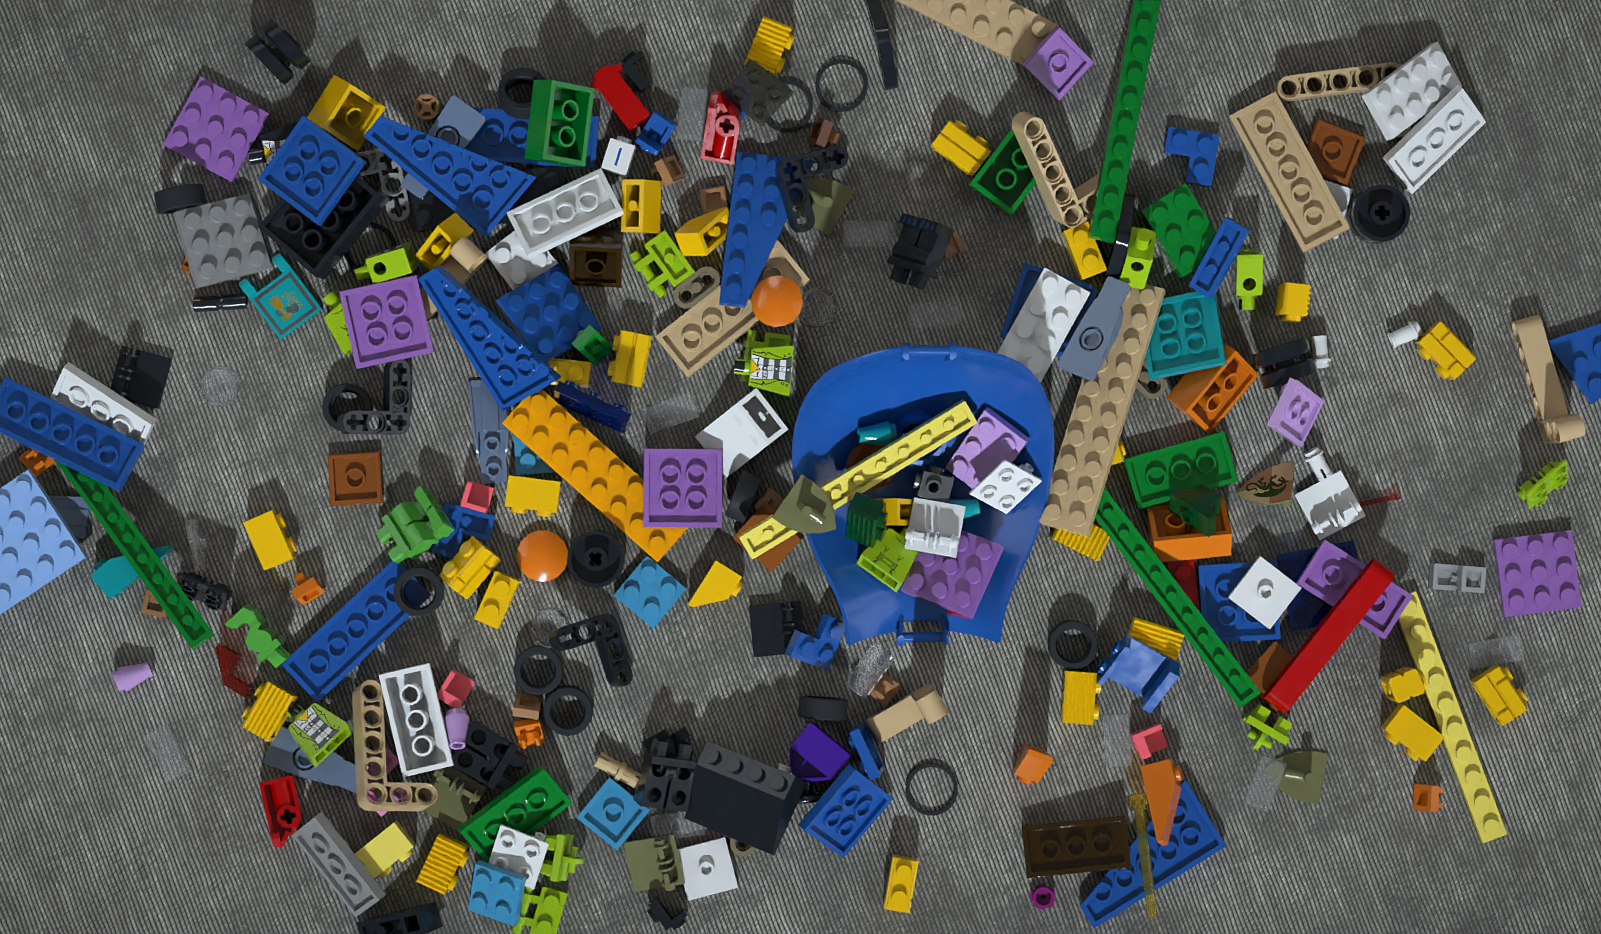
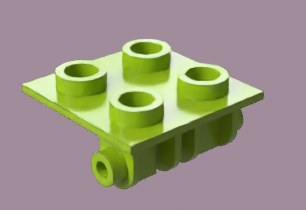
(1555, 478)

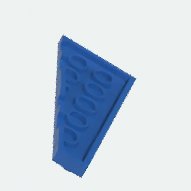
(462, 179)
(754, 224)
(498, 354)
(1581, 359)
(1190, 842)

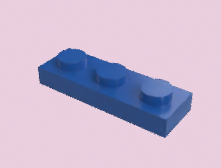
(1219, 257)

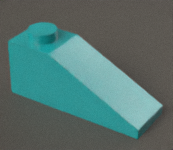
(117, 573)

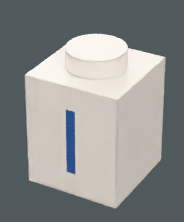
(619, 156)

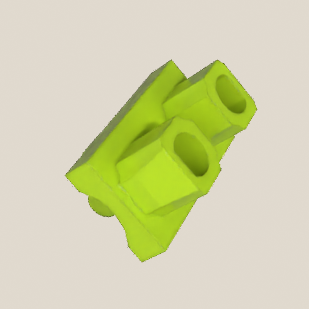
(1278, 731)
(564, 857)

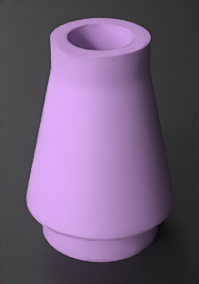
(131, 675)
(456, 725)

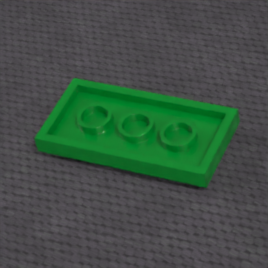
(1180, 467)
(521, 807)

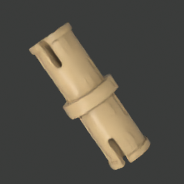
(618, 770)

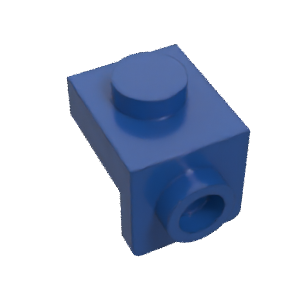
(656, 133)

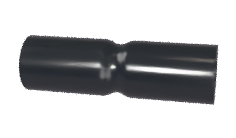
(223, 302)

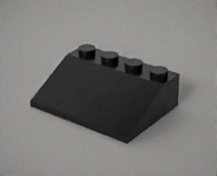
(325, 245)
(742, 797)

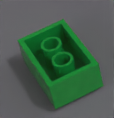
(559, 123)
(1005, 176)
(1180, 229)

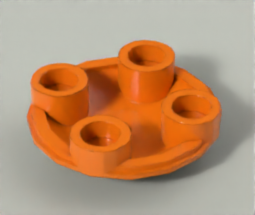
(776, 301)
(542, 555)

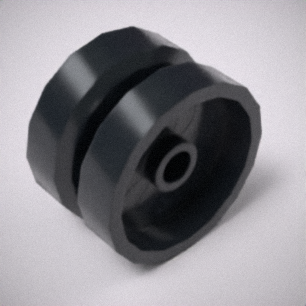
(278, 51)
(1393, 209)
(1285, 363)
(591, 573)

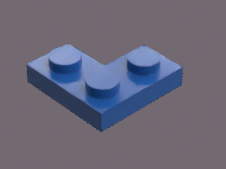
(1200, 149)
(464, 522)
(820, 648)

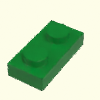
(592, 345)

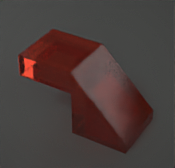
(228, 662)

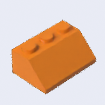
(1212, 392)
(1177, 541)

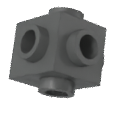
(940, 491)

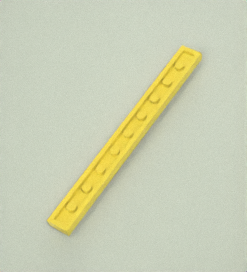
(870, 471)
(1451, 722)

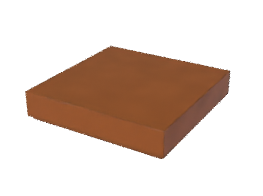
(1334, 150)
(355, 478)
(775, 555)
(1267, 668)

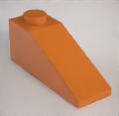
(1031, 764)
(1163, 793)

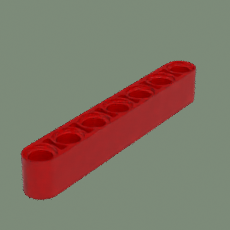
(1329, 635)

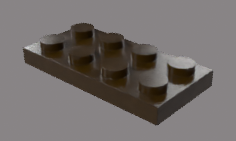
(1076, 846)

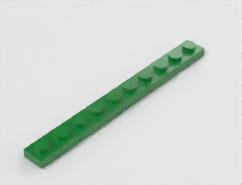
(1123, 120)
(141, 557)
(1175, 601)

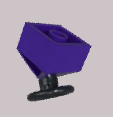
(815, 758)

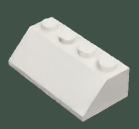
(416, 719)

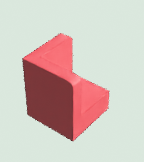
(477, 496)
(455, 689)
(1148, 740)

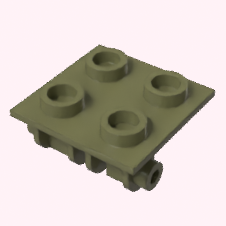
(456, 796)
(654, 863)

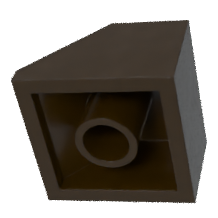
(597, 258)

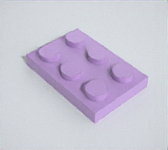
(1295, 412)
(986, 448)

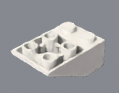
(743, 431)

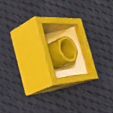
(346, 112)

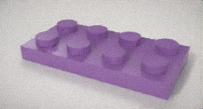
(1331, 574)

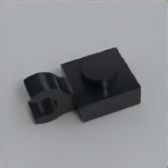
(679, 735)

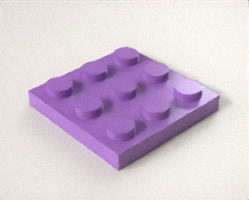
(216, 129)
(386, 322)
(682, 488)
(1537, 573)
(952, 581)

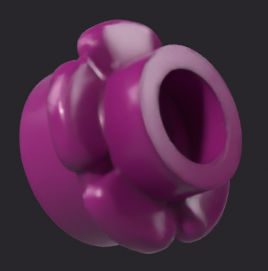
(1049, 894)

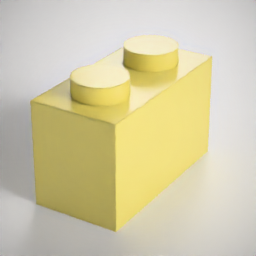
(385, 850)

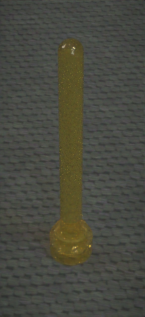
(1138, 804)

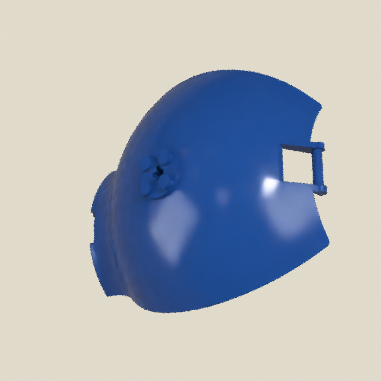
(908, 389)

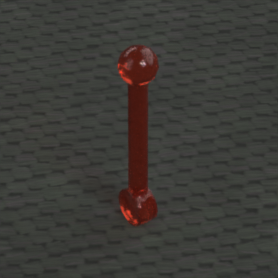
(1382, 499)

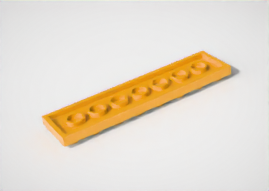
(588, 468)

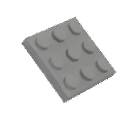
(222, 240)

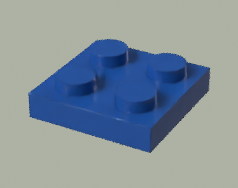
(862, 742)

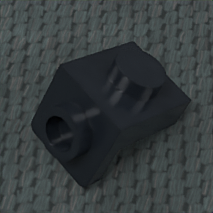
(634, 78)
(659, 913)

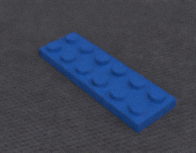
(505, 139)
(67, 435)
(353, 632)

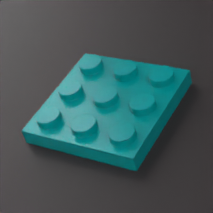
(1186, 336)

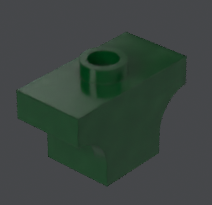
(1196, 508)

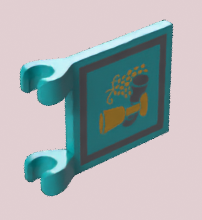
(284, 301)

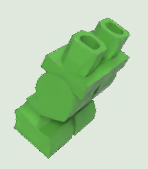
(409, 527)
(259, 637)

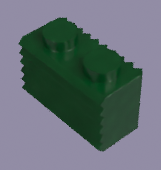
(866, 520)

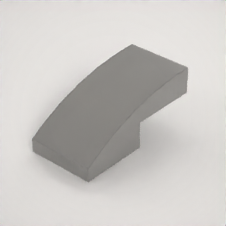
(1457, 578)

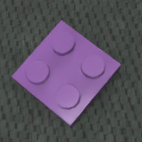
(1057, 63)

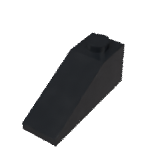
(412, 920)

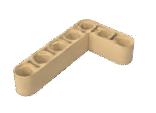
(1326, 85)
(1056, 178)
(462, 264)
(1543, 383)
(905, 712)
(377, 759)

